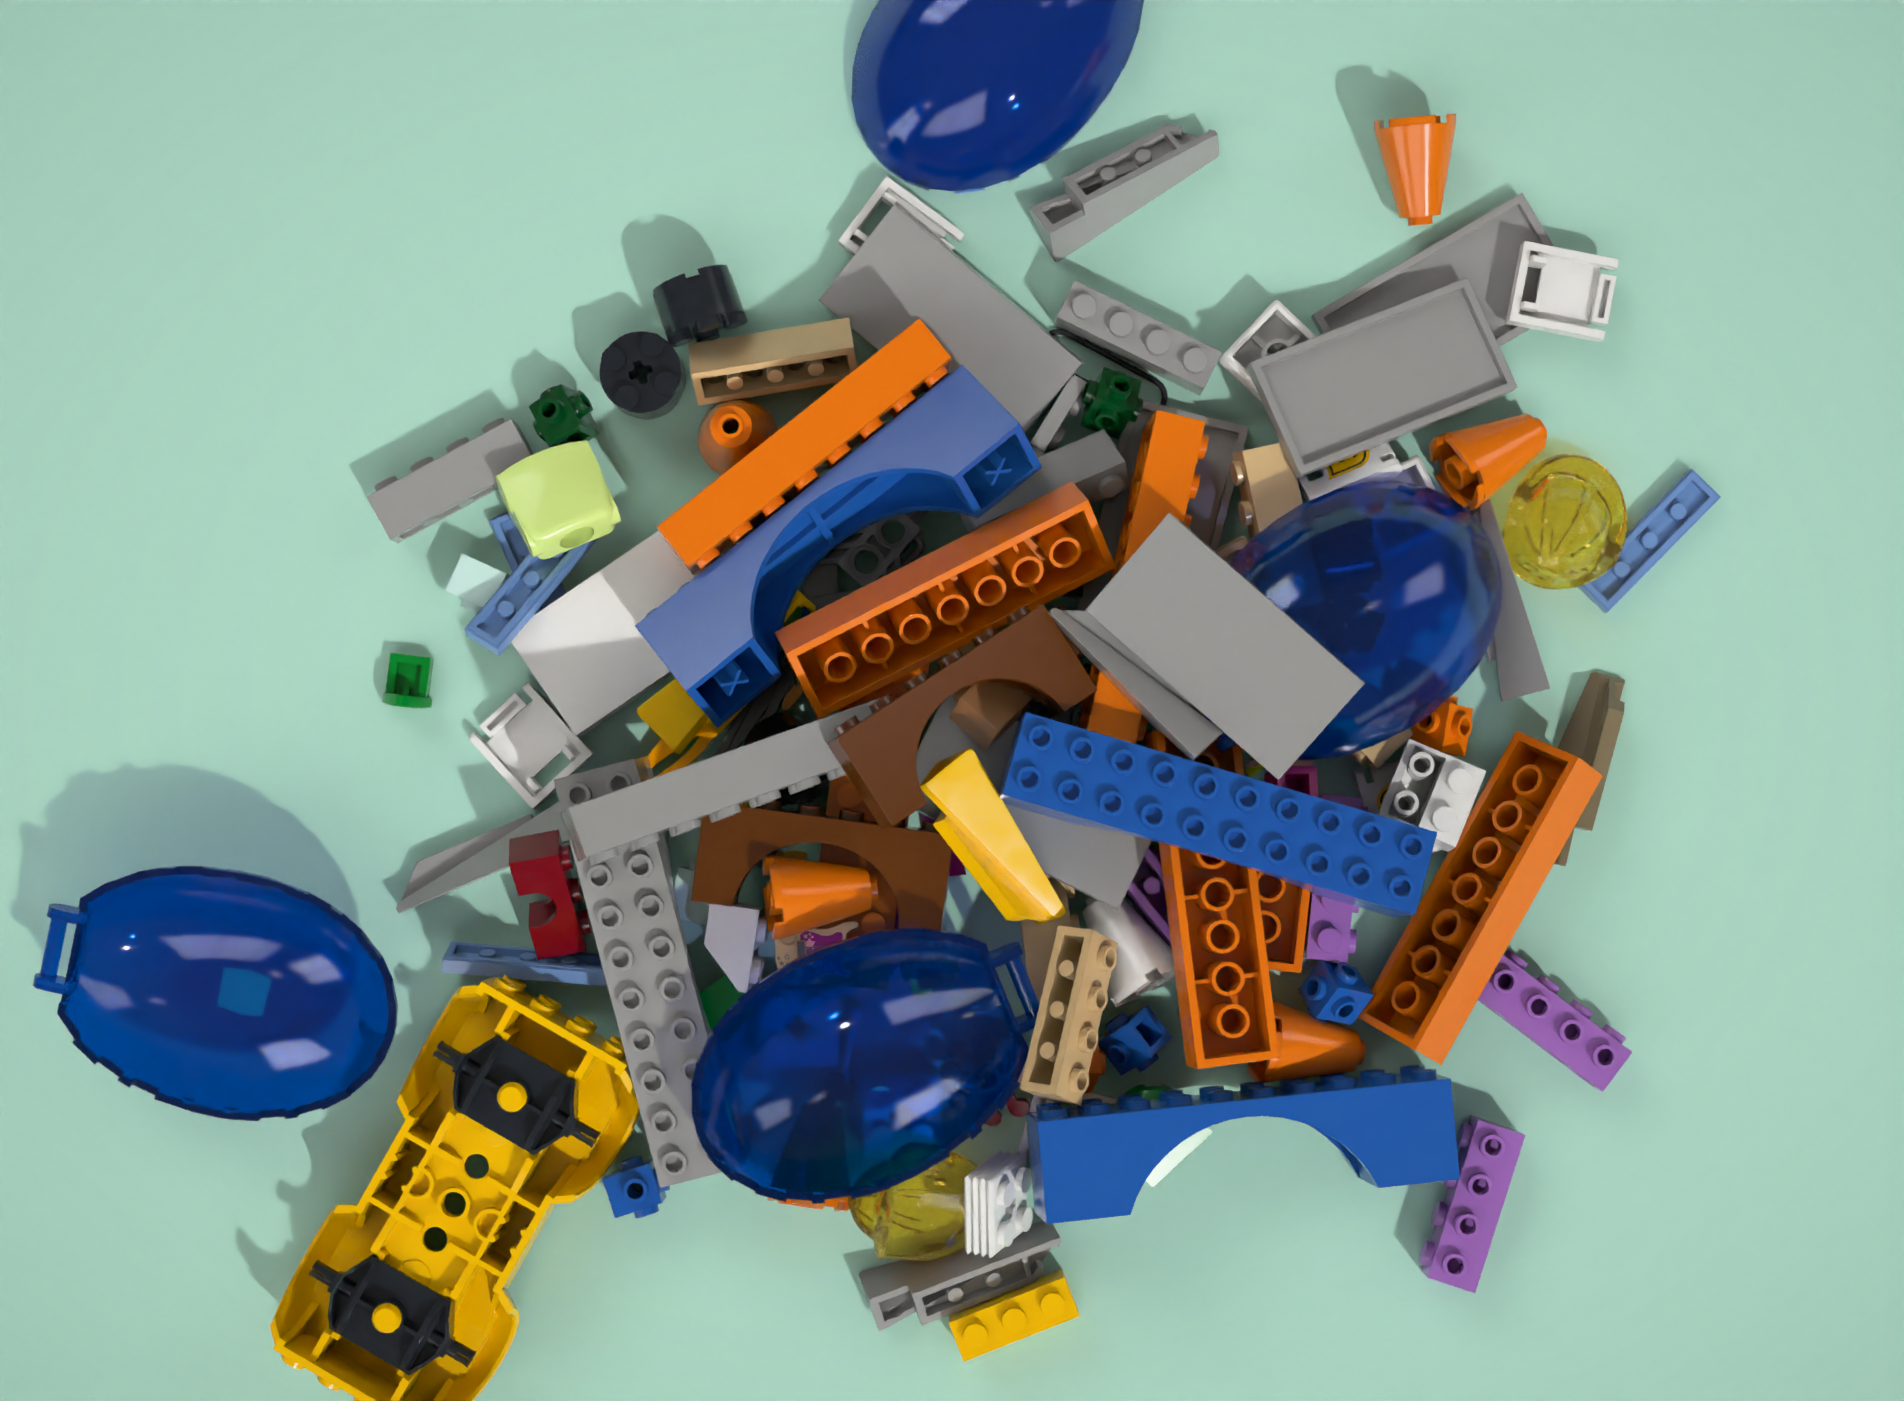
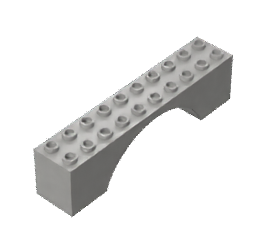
(647, 977)

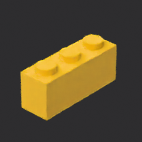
(1013, 1315)

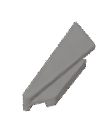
(1513, 642)
(956, 1280)

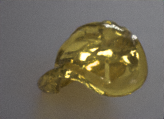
(1565, 523)
(919, 1216)

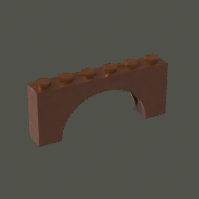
(883, 747)
(908, 857)

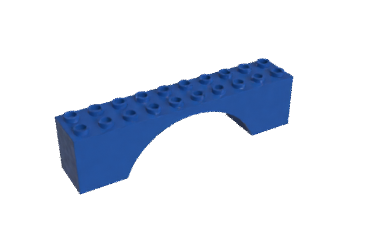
(940, 454)
(1217, 814)
(1099, 1154)

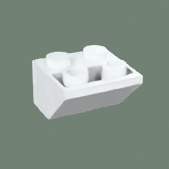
(1432, 792)
(734, 941)

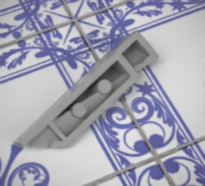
(1120, 186)
(1138, 683)
(474, 859)

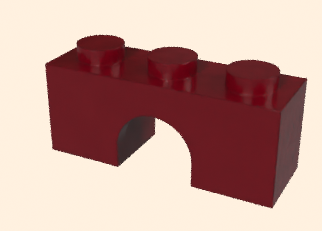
(544, 867)

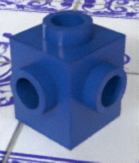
(1335, 992)
(1134, 1040)
(625, 1197)

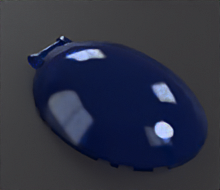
(984, 86)
(1393, 589)
(222, 991)
(861, 1063)

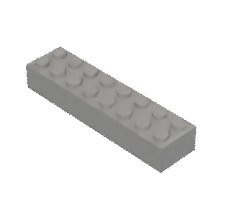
(706, 789)

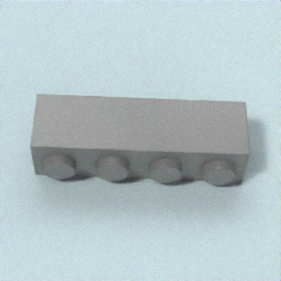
(1137, 338)
(1089, 463)
(449, 482)

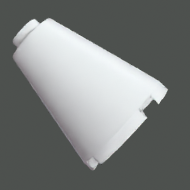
(1142, 954)

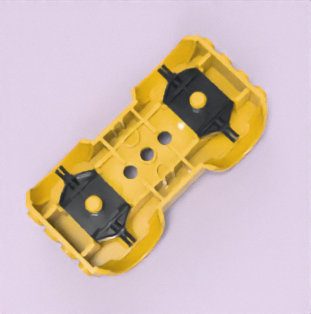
(549, 1116)

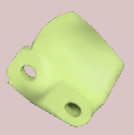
(558, 499)

